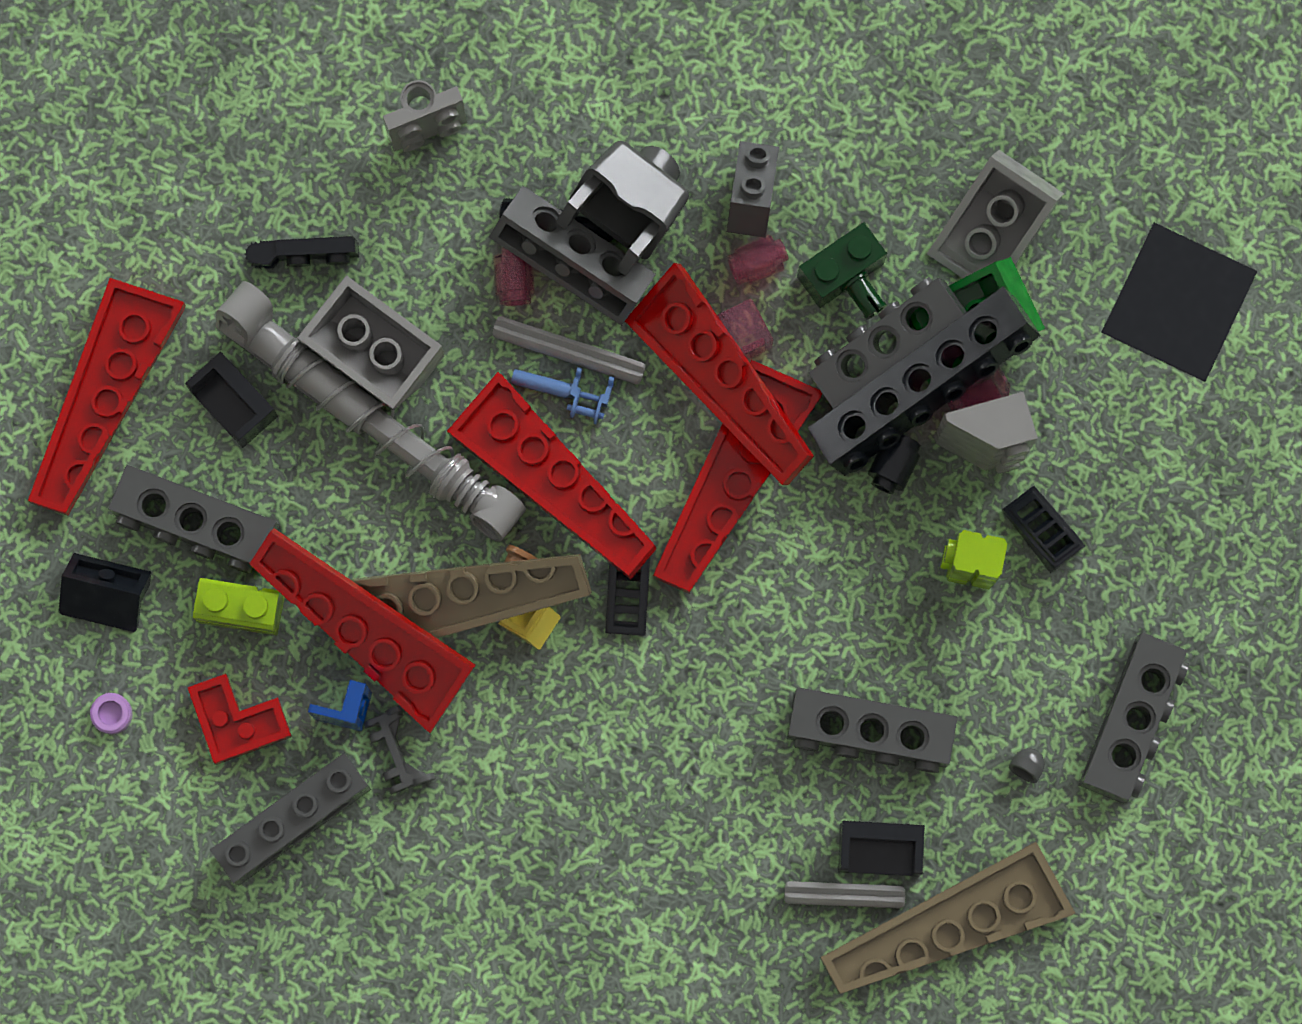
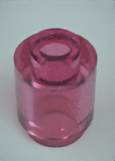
(757, 260)
(513, 279)

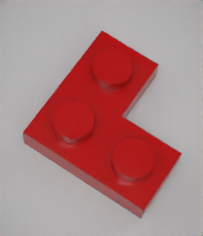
(233, 731)

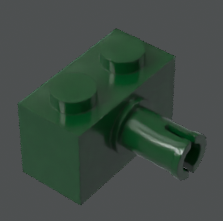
(845, 269)

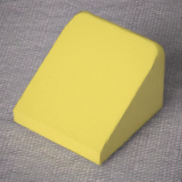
(532, 626)

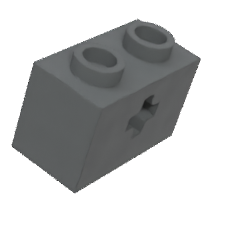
(752, 189)

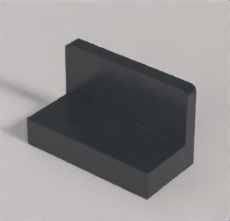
(103, 592)

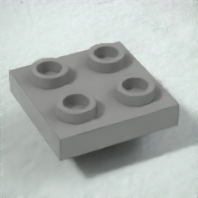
(410, 127)

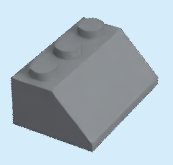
(372, 344)
(990, 433)

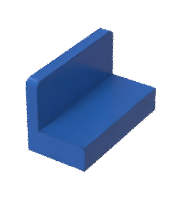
(353, 709)

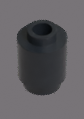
(895, 465)

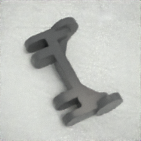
(409, 775)

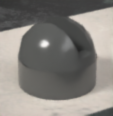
(1028, 764)

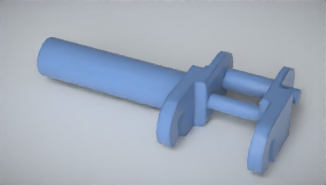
(565, 390)

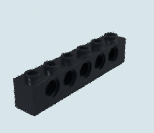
(902, 382)

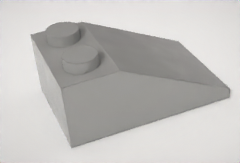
(995, 217)

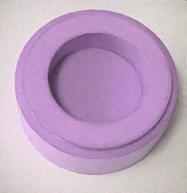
(111, 713)

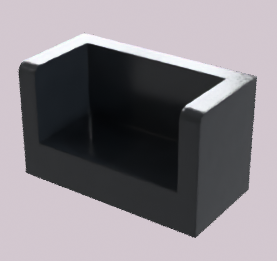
(231, 399)
(881, 848)

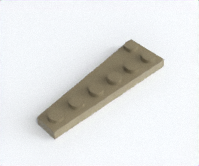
(479, 594)
(978, 911)

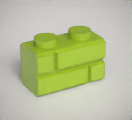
(974, 559)
(238, 606)

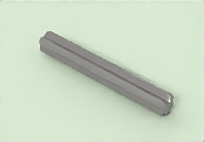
(568, 350)

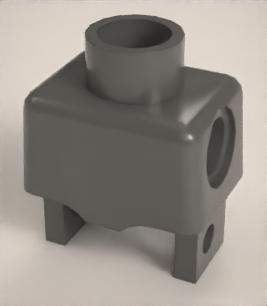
(630, 198)

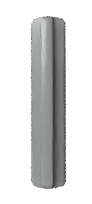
(844, 894)

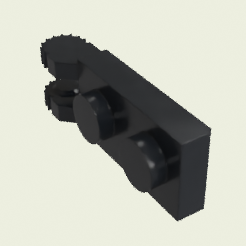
(300, 251)

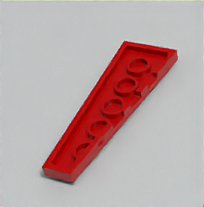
(702, 353)
(113, 366)
(528, 455)
(726, 488)
(390, 647)

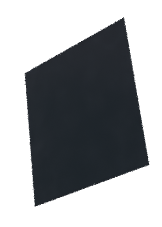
(1179, 302)

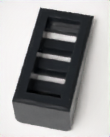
(1050, 561)
(627, 627)

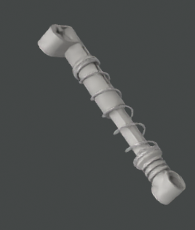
(248, 322)

